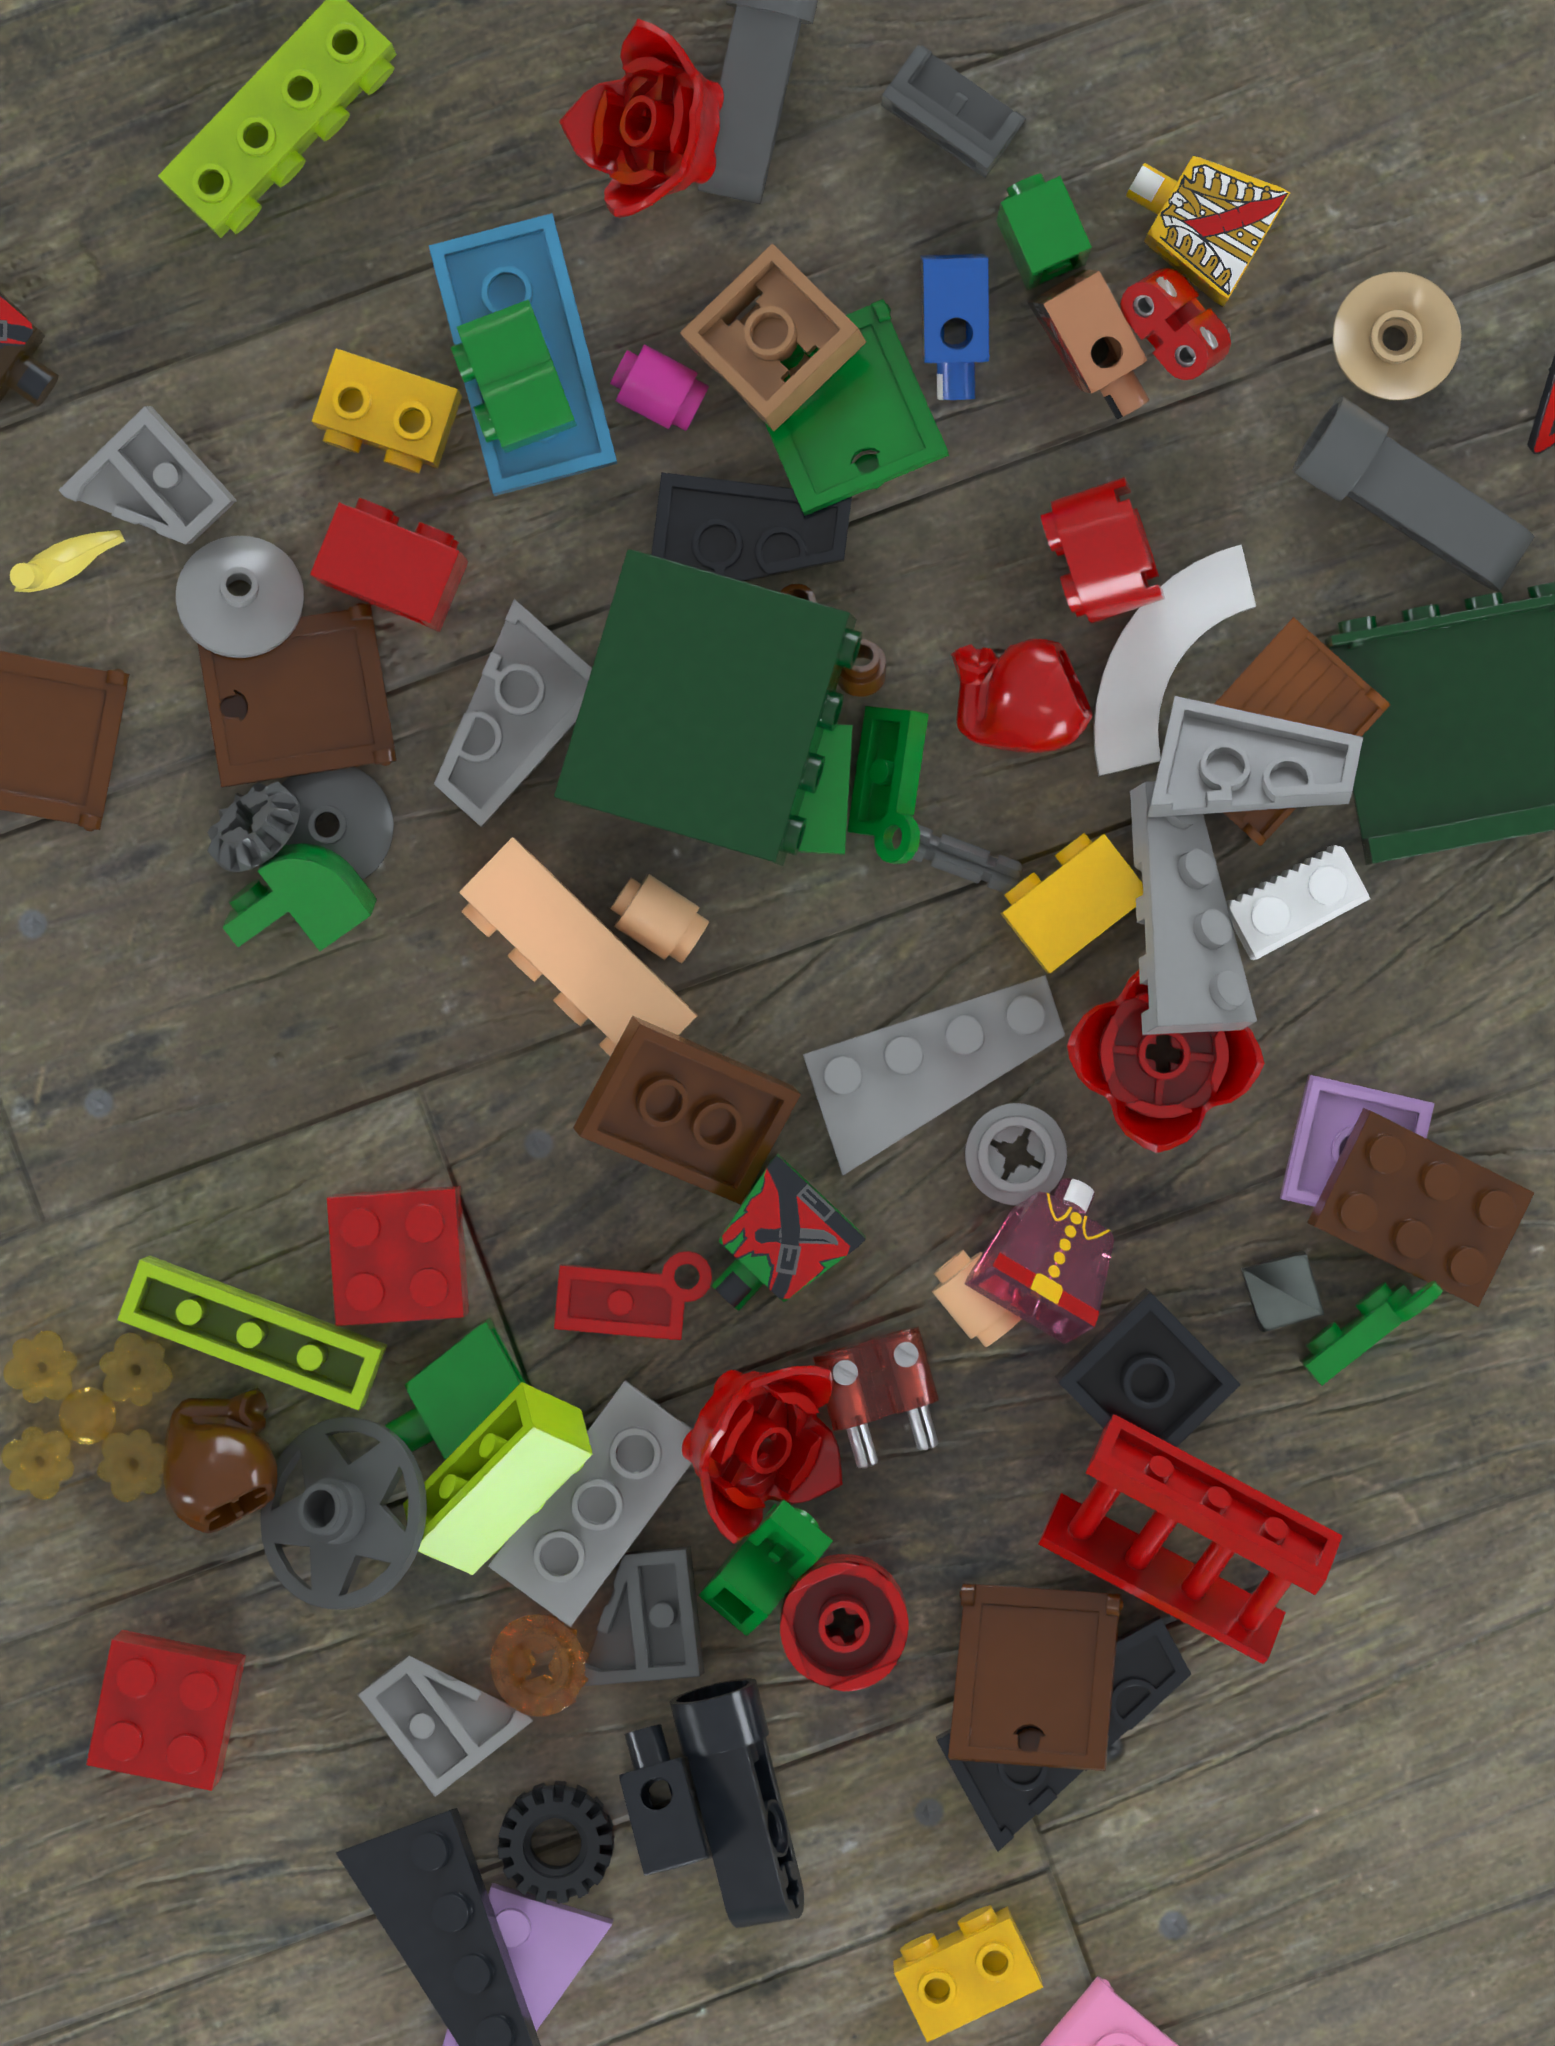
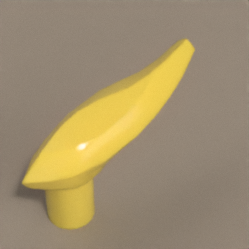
(62, 561)

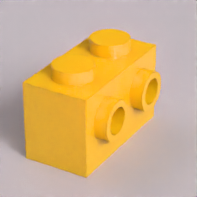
(386, 411)
(966, 1971)

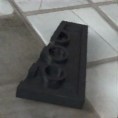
(444, 1926)

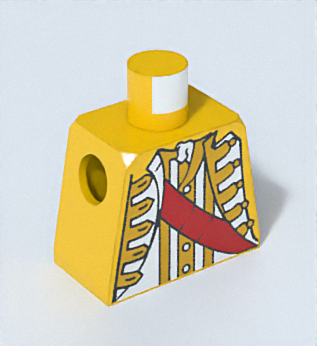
(1207, 221)

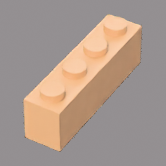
(569, 946)

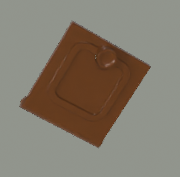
(309, 701)
(58, 737)
(1038, 1664)

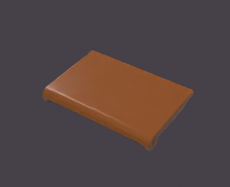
(1304, 684)

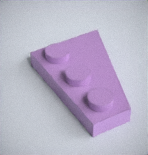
(544, 1944)

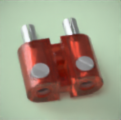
(878, 1380)

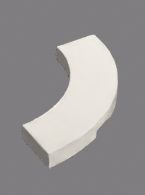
(1150, 650)

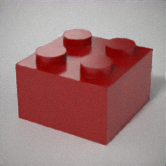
(390, 565)
(397, 1255)
(166, 1710)

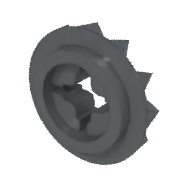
(274, 819)

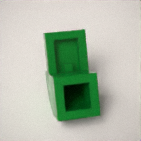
(310, 884)
(765, 1566)

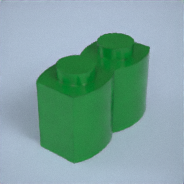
(514, 377)

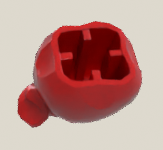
(1021, 699)

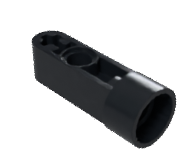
(740, 1802)

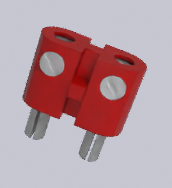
(1179, 330)

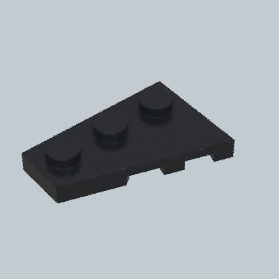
(744, 528)

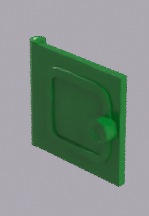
(860, 408)

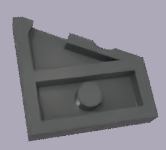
(650, 1621)

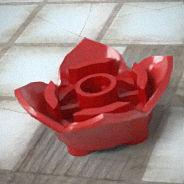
(651, 126)
(1151, 1105)
(763, 1444)

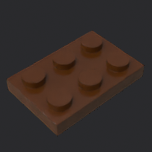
(686, 1110)
(1420, 1207)

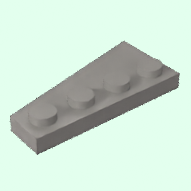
(915, 1070)

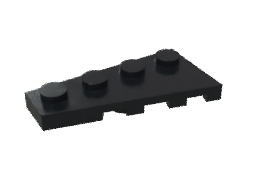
(1011, 1795)

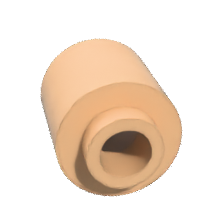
(658, 918)
(970, 1309)

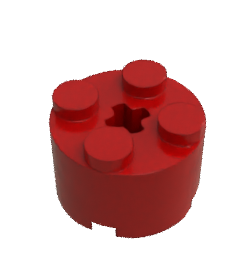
(1103, 551)
(827, 1654)

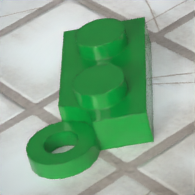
(889, 780)
(1379, 1314)

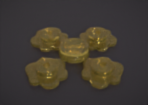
(86, 1415)

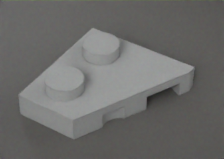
(151, 481)
(439, 1720)

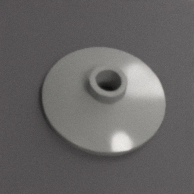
(245, 623)

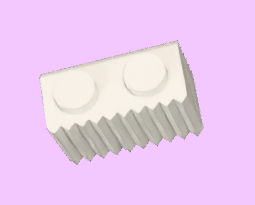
(1296, 901)

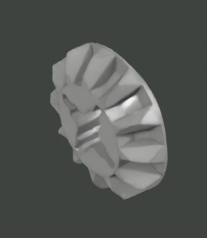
(1044, 1143)

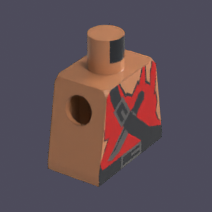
(1074, 319)

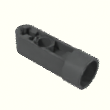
(754, 93)
(1357, 460)

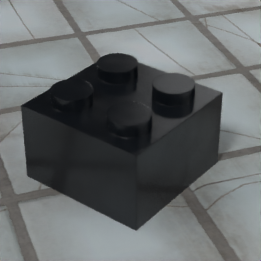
(1148, 1373)

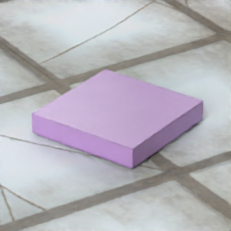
(1325, 1124)

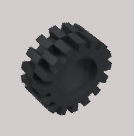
(545, 1879)

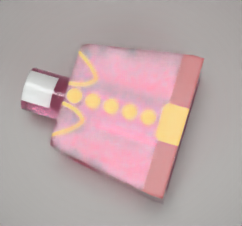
(1048, 1262)

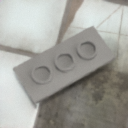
(600, 1510)

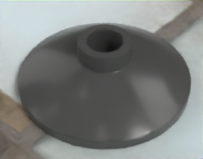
(361, 810)

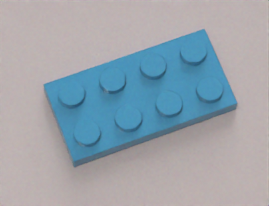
(498, 271)

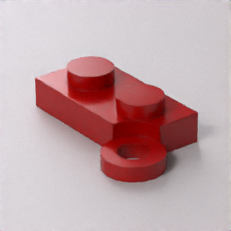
(628, 1299)

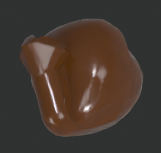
(217, 1461)

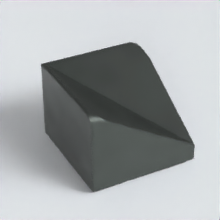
(1282, 1291)

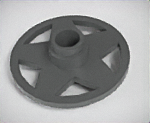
(344, 1513)

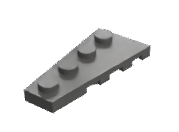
(1189, 936)

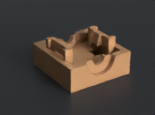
(752, 348)

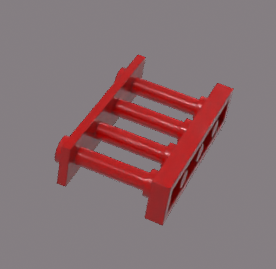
(1207, 1502)

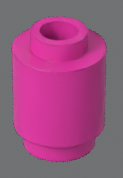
(658, 388)

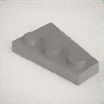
(515, 716)
(1248, 762)

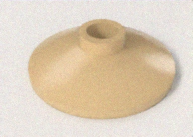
(1422, 315)

